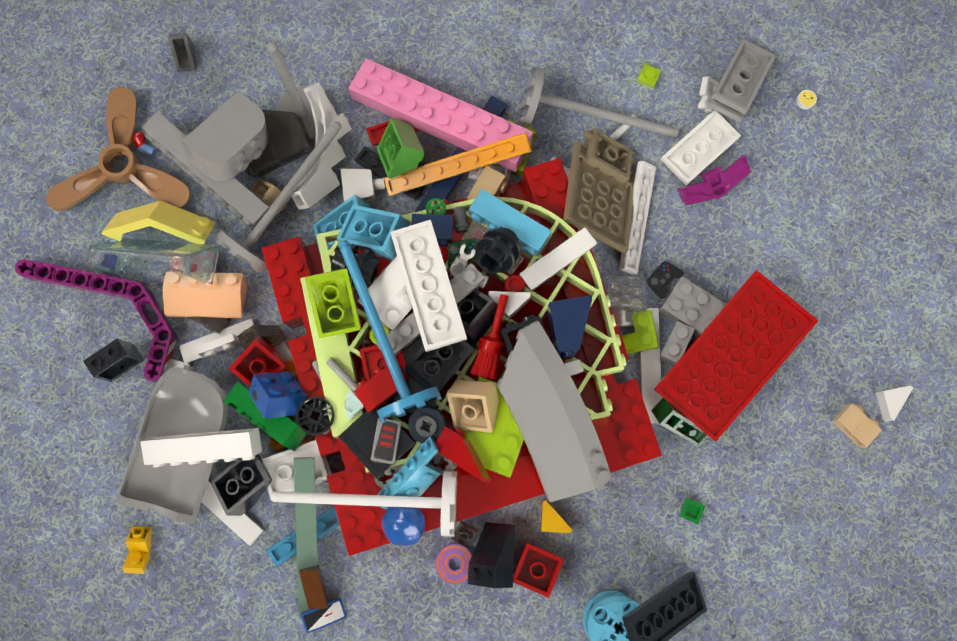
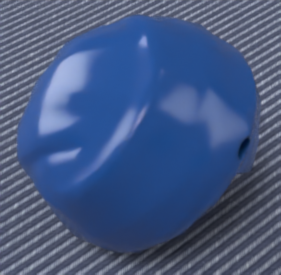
(403, 525)

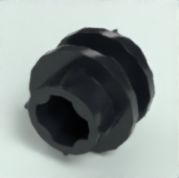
(497, 250)
(367, 264)

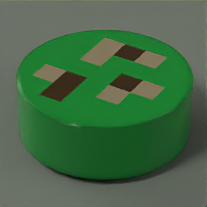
(435, 206)

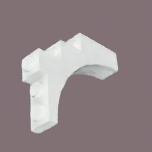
(321, 178)

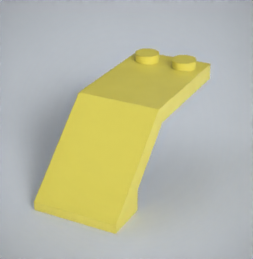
(163, 217)

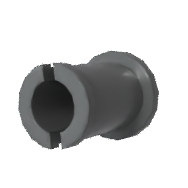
(460, 220)

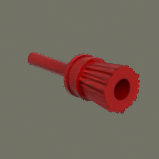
(491, 346)

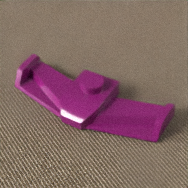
(715, 183)

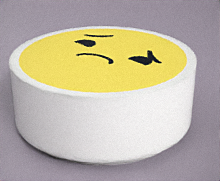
(806, 99)

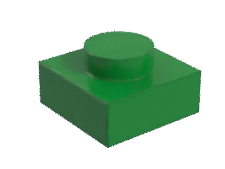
(691, 511)

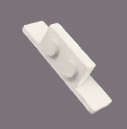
(213, 343)

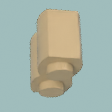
(857, 425)

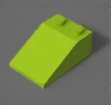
(333, 303)

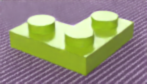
(645, 334)

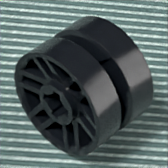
(307, 412)

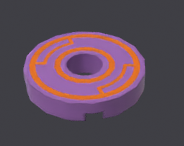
(442, 563)

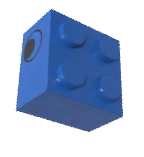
(276, 394)

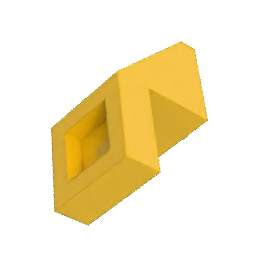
(139, 547)

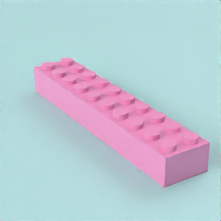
(432, 110)

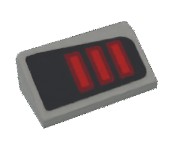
(386, 441)

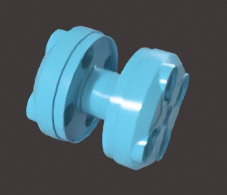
(608, 622)

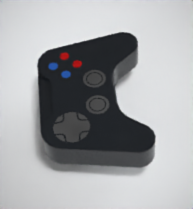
(661, 276)

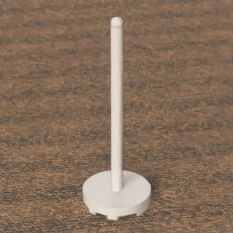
(446, 503)

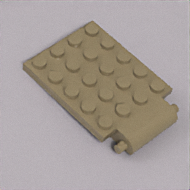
(601, 189)

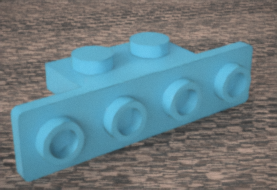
(415, 474)

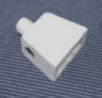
(360, 183)

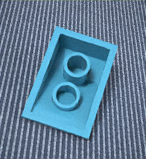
(336, 218)
(371, 230)

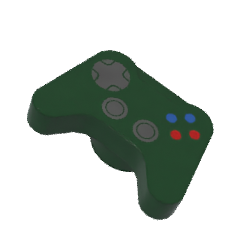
(454, 249)

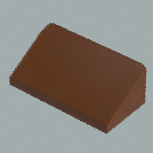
(314, 588)

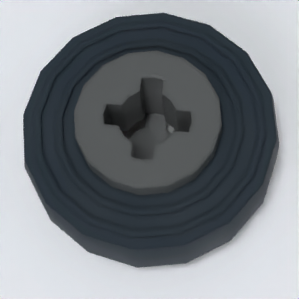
(433, 420)

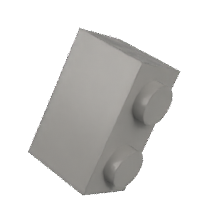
(677, 343)

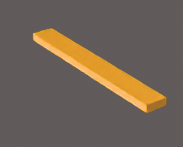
(459, 164)

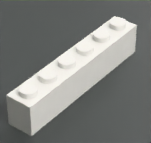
(201, 446)

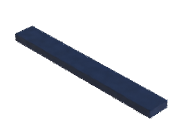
(443, 188)

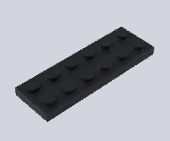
(666, 611)

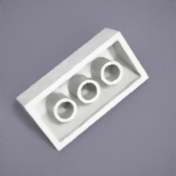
(390, 295)

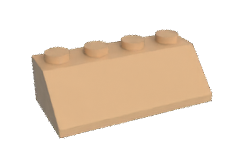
(190, 298)

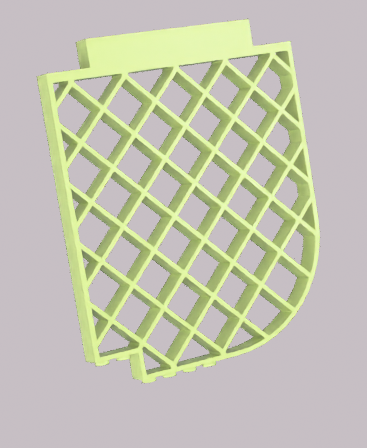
(341, 351)

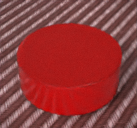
(514, 284)

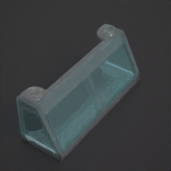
(189, 259)

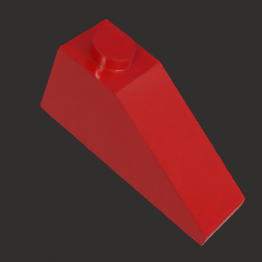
(461, 452)

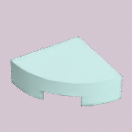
(352, 405)

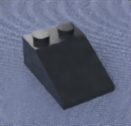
(476, 313)
(438, 365)
(241, 485)
(493, 557)

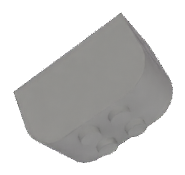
(228, 139)

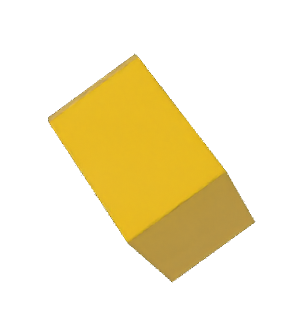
(551, 520)

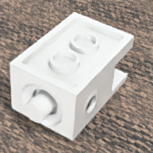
(282, 467)

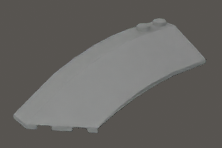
(552, 417)

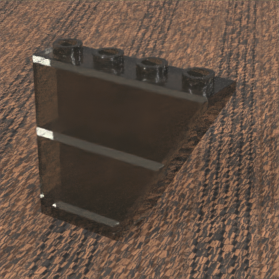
(286, 142)

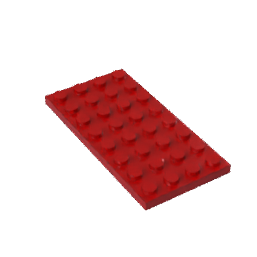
(735, 355)

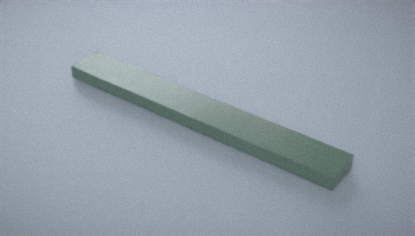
(305, 522)

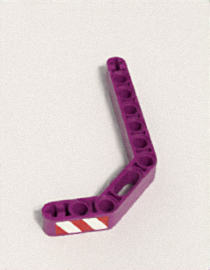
(109, 288)

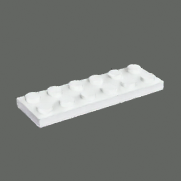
(428, 286)

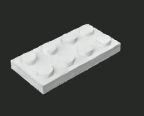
(700, 147)

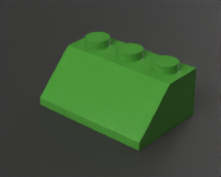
(399, 148)

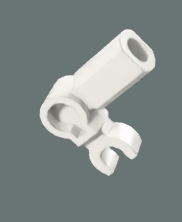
(462, 262)

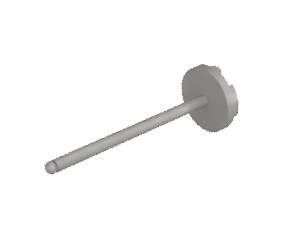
(534, 95)
(295, 98)
(243, 249)

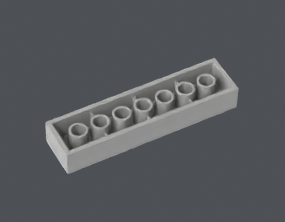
(229, 193)

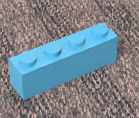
(496, 213)

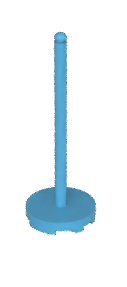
(407, 400)

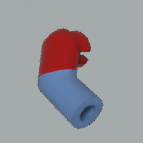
(139, 141)

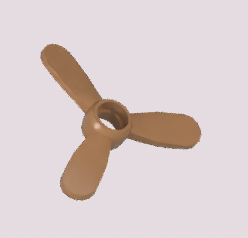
(121, 125)

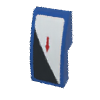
(319, 618)

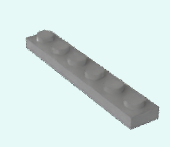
(408, 329)

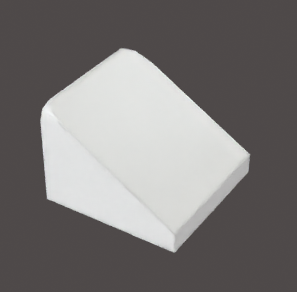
(624, 318)

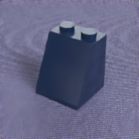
(567, 324)

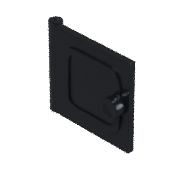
(360, 440)

